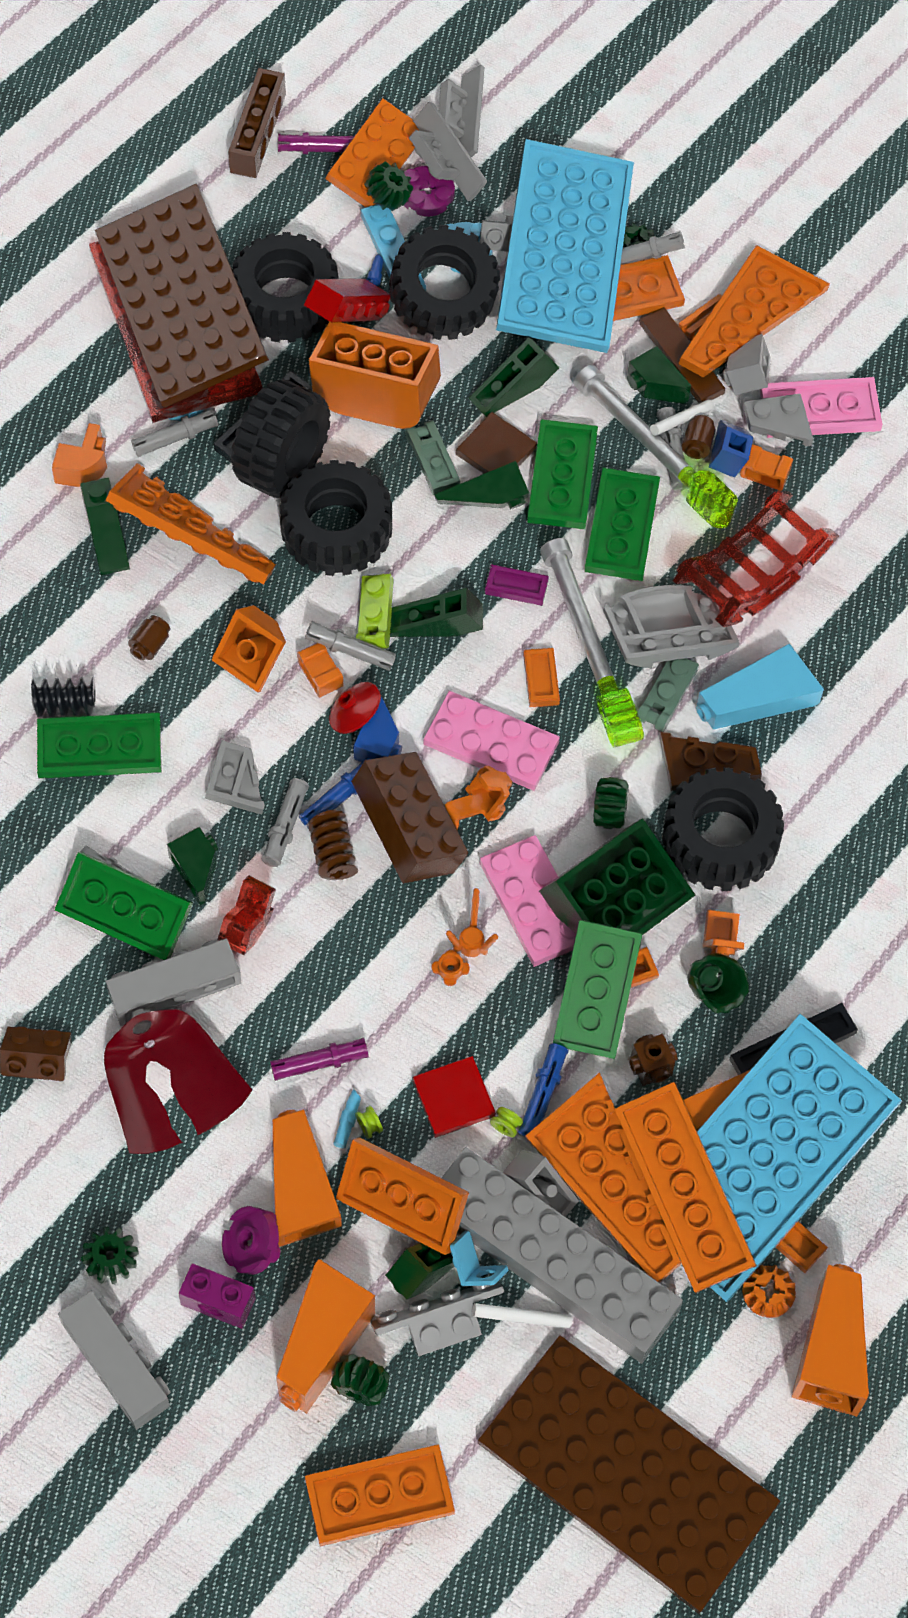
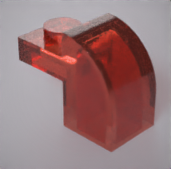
(249, 917)

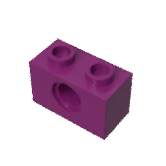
(217, 1296)

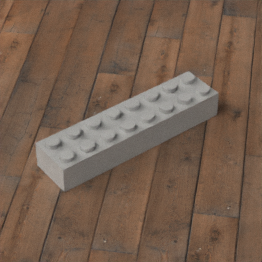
(562, 1258)

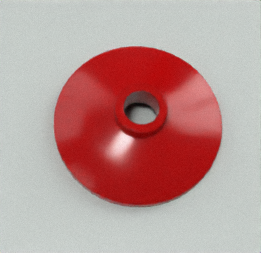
(354, 707)

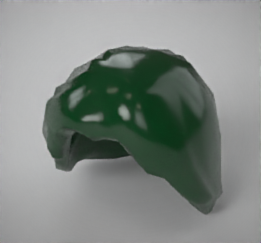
(718, 982)

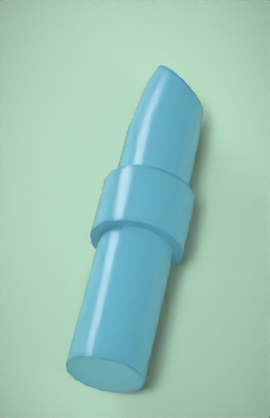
(347, 1120)

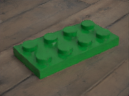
(562, 474)
(622, 524)
(99, 745)
(123, 906)
(597, 989)

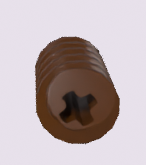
(331, 845)

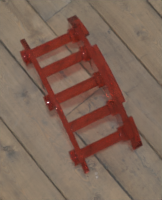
(770, 586)

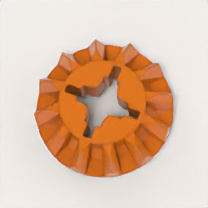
(778, 1303)

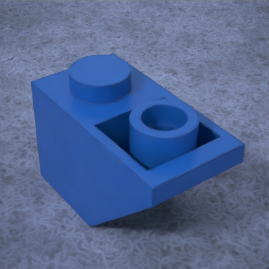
(730, 449)

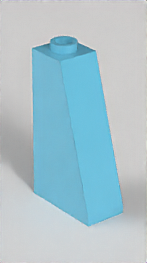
(760, 690)

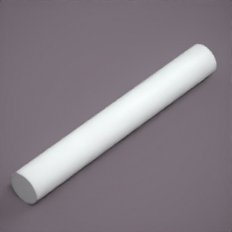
(681, 417)
(521, 1315)

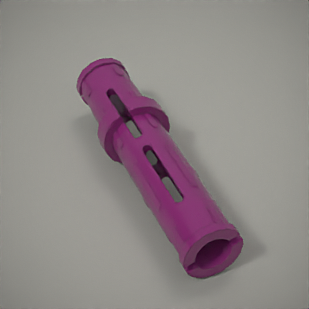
(313, 143)
(318, 1059)

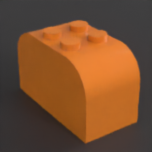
(374, 374)

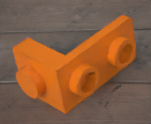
(722, 932)

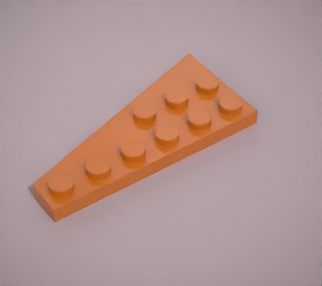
(754, 303)
(185, 523)
(598, 1165)

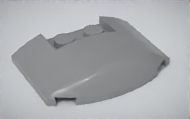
(668, 626)

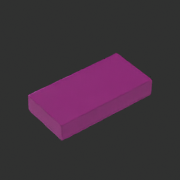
(516, 585)

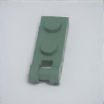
(432, 457)
(668, 692)

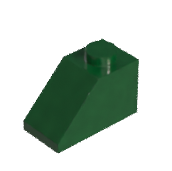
(658, 378)
(195, 861)
(418, 1270)

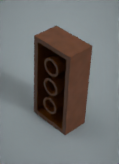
(409, 817)

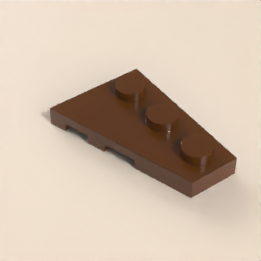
(690, 756)

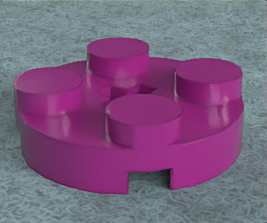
(429, 204)
(264, 1249)

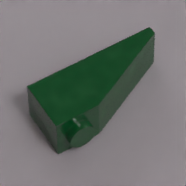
(515, 378)
(493, 489)
(104, 527)
(438, 616)

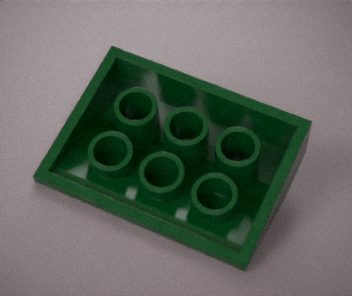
(620, 884)

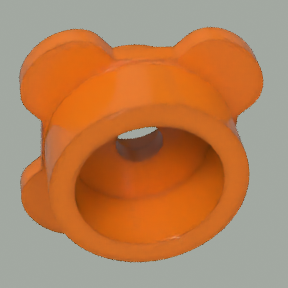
(453, 959)

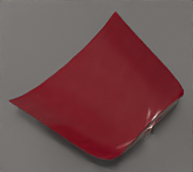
(199, 1074)

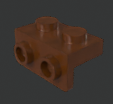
(34, 1053)

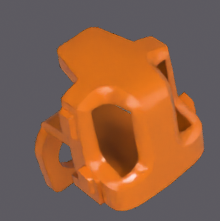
(485, 797)

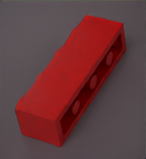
(348, 300)

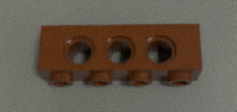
(257, 123)

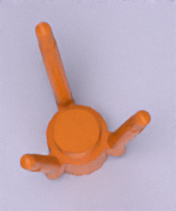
(472, 939)

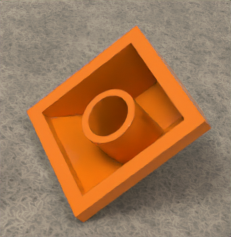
(250, 646)

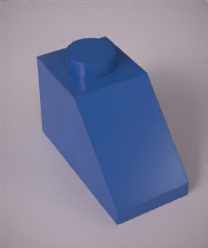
(378, 737)

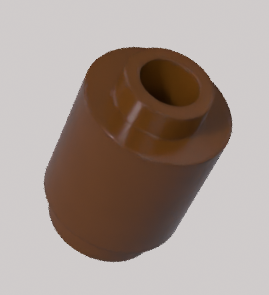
(698, 437)
(149, 638)

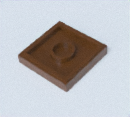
(495, 445)

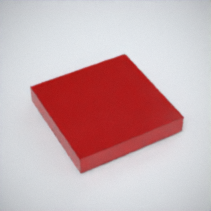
(453, 1096)

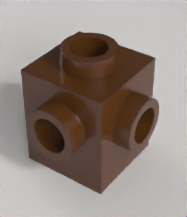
(651, 1068)

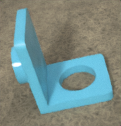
(468, 1266)

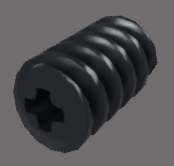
(63, 697)

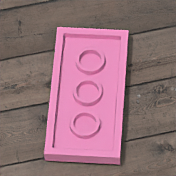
(834, 404)
(491, 739)
(516, 878)

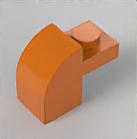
(81, 464)

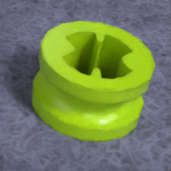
(369, 1122)
(506, 1122)

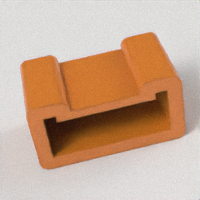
(767, 468)
(320, 669)

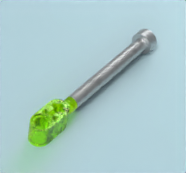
(706, 491)
(613, 705)

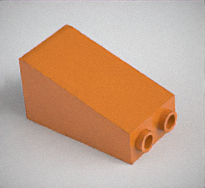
(325, 1329)
(834, 1351)

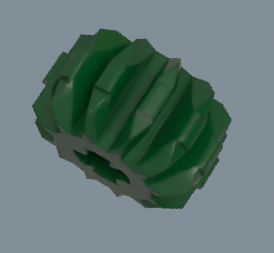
(388, 186)
(610, 803)
(123, 1255)
(360, 1380)

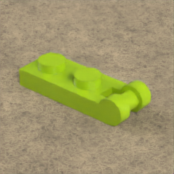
(376, 609)

